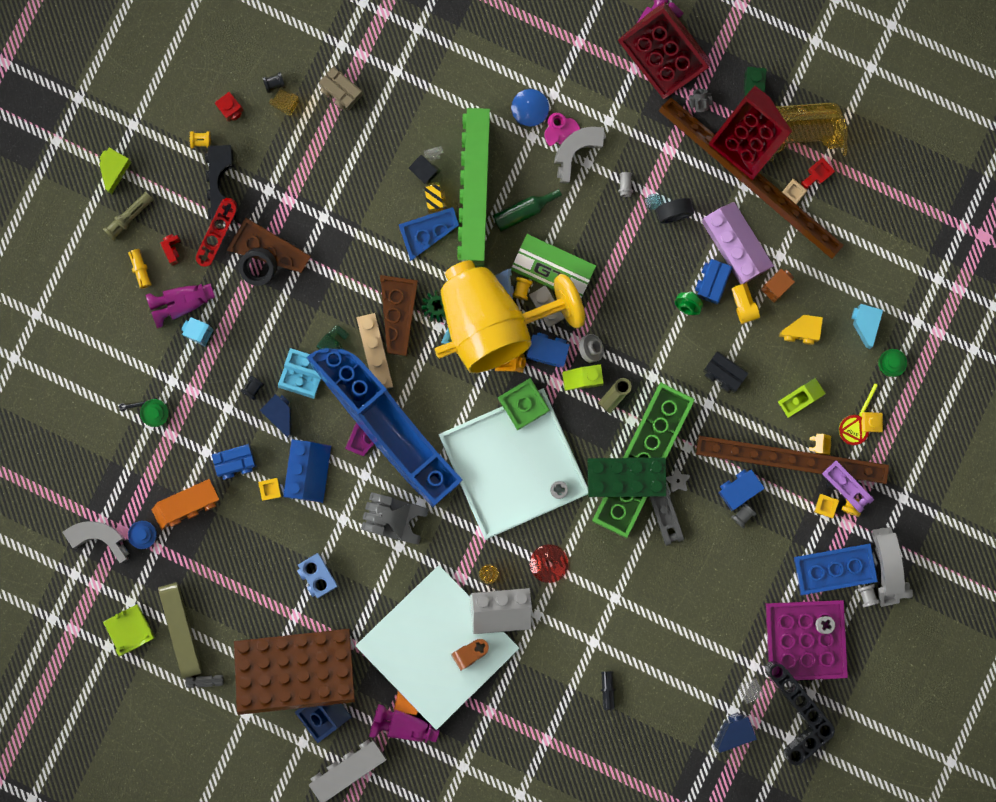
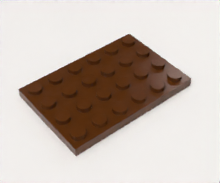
(293, 671)

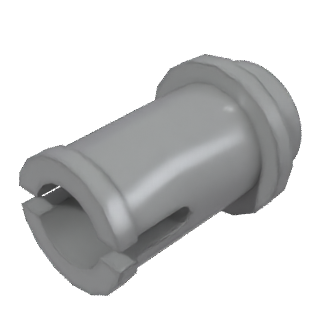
(625, 184)

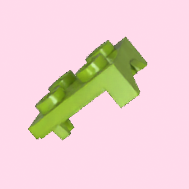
(129, 630)

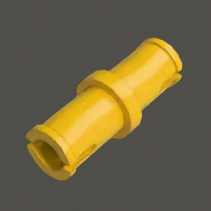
(139, 268)

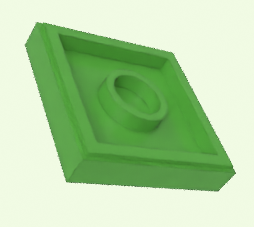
(523, 404)

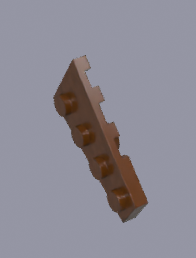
(252, 235)
(398, 309)

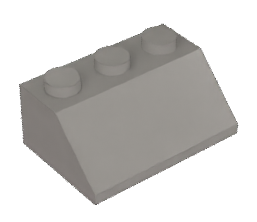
(501, 611)

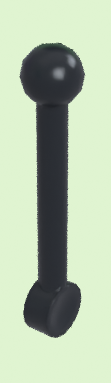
(122, 407)

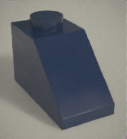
(279, 413)

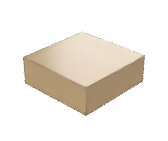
(794, 191)

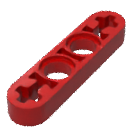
(214, 231)

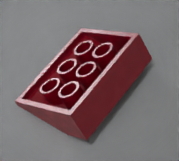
(664, 50)
(751, 133)

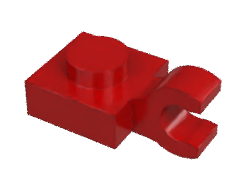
(819, 172)

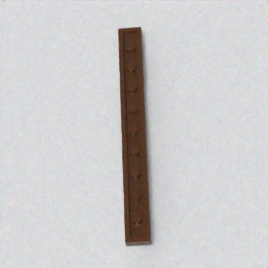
(788, 459)

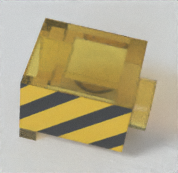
(434, 197)

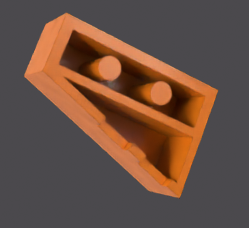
(185, 504)

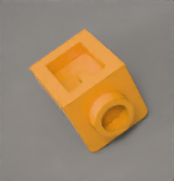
(515, 365)

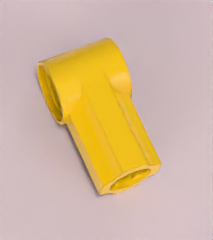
(746, 308)

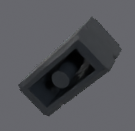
(725, 372)

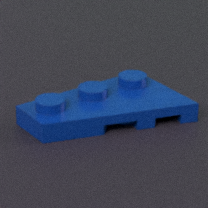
(427, 230)

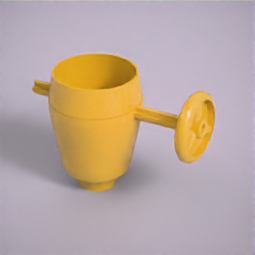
(486, 321)

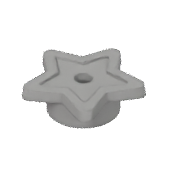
(677, 475)

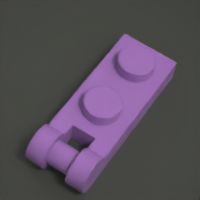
(847, 486)

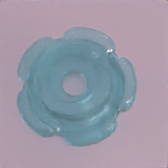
(653, 201)

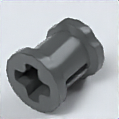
(743, 515)

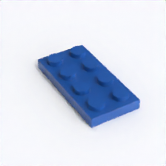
(835, 569)

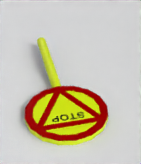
(851, 426)

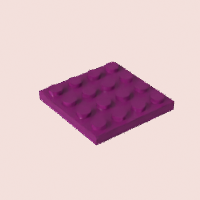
(798, 644)

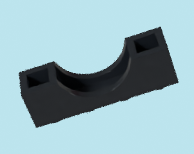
(220, 160)

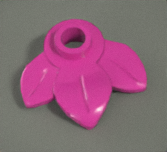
(561, 132)

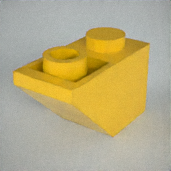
(805, 328)

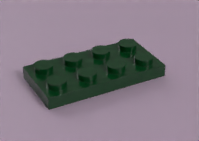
(626, 477)

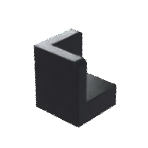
(424, 169)

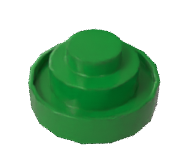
(689, 303)
(892, 363)
(154, 413)

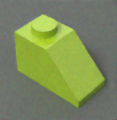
(113, 168)
(583, 377)
(801, 397)

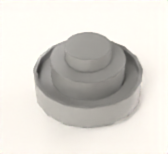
(591, 348)

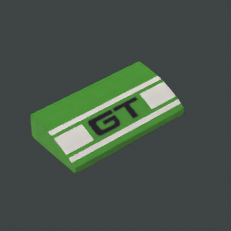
(545, 262)

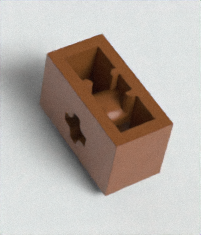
(778, 285)

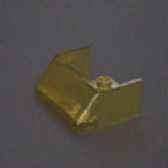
(815, 123)

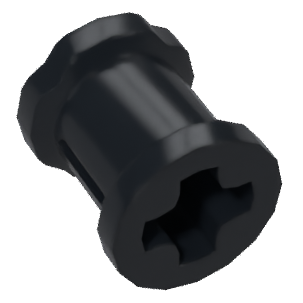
(274, 82)
(252, 387)

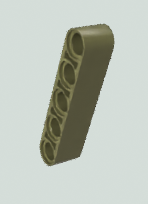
(180, 630)

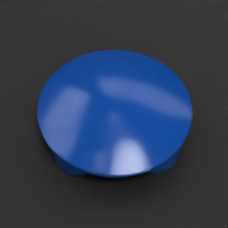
(530, 107)

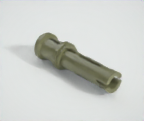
(121, 223)

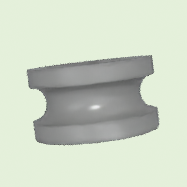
(554, 494)

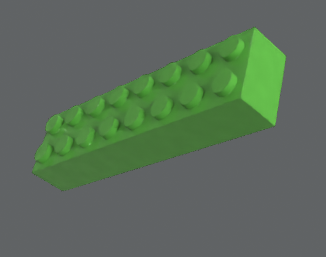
(475, 180)
(651, 440)

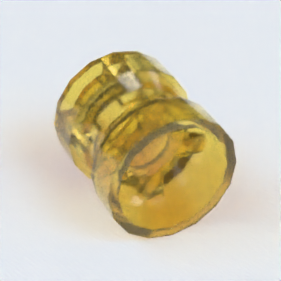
(488, 574)

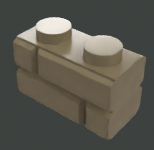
(340, 89)

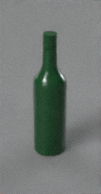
(523, 210)

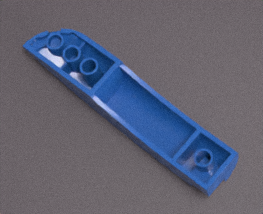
(385, 423)

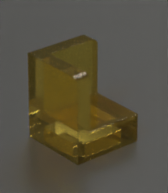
(285, 102)

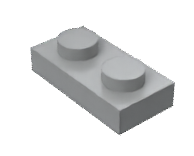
(542, 297)

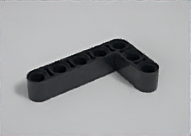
(803, 710)

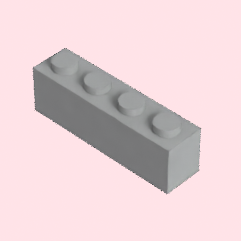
(348, 771)

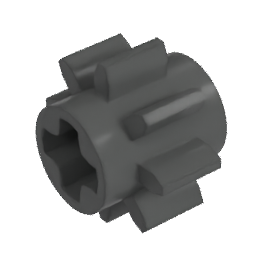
(700, 100)

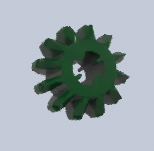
(431, 310)

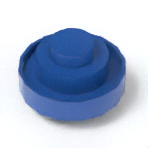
(142, 534)

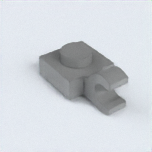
(894, 599)

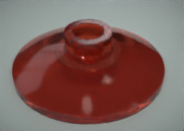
(545, 573)

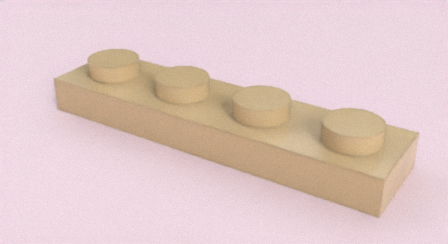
(374, 349)

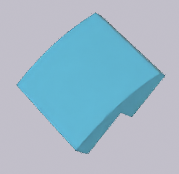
(299, 375)

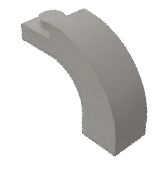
(583, 138)
(86, 531)
(890, 561)

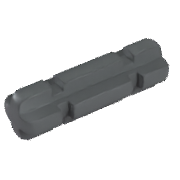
(204, 681)

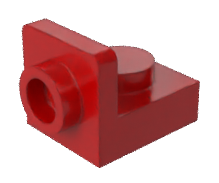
(229, 107)
(171, 253)

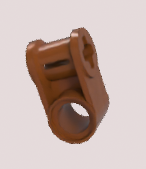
(467, 655)

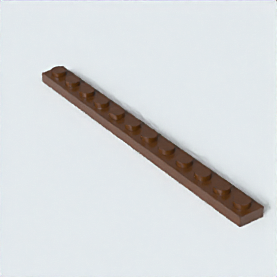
(759, 185)

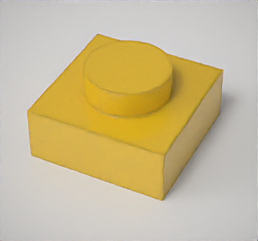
(872, 422)
(269, 489)
(826, 506)

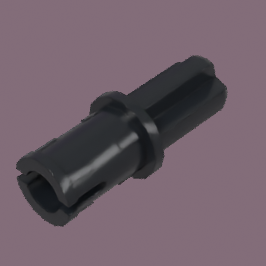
(608, 690)

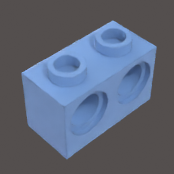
(321, 573)

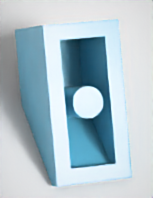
(867, 323)
(197, 331)

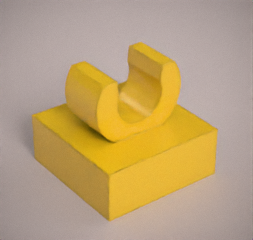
(823, 444)

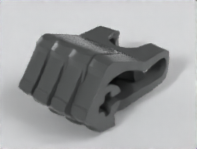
(391, 518)

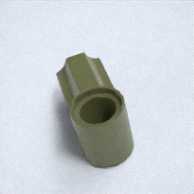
(614, 396)

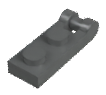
(666, 518)

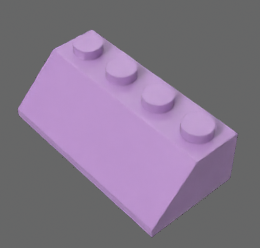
(737, 243)

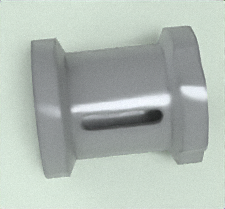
(868, 595)
(819, 626)

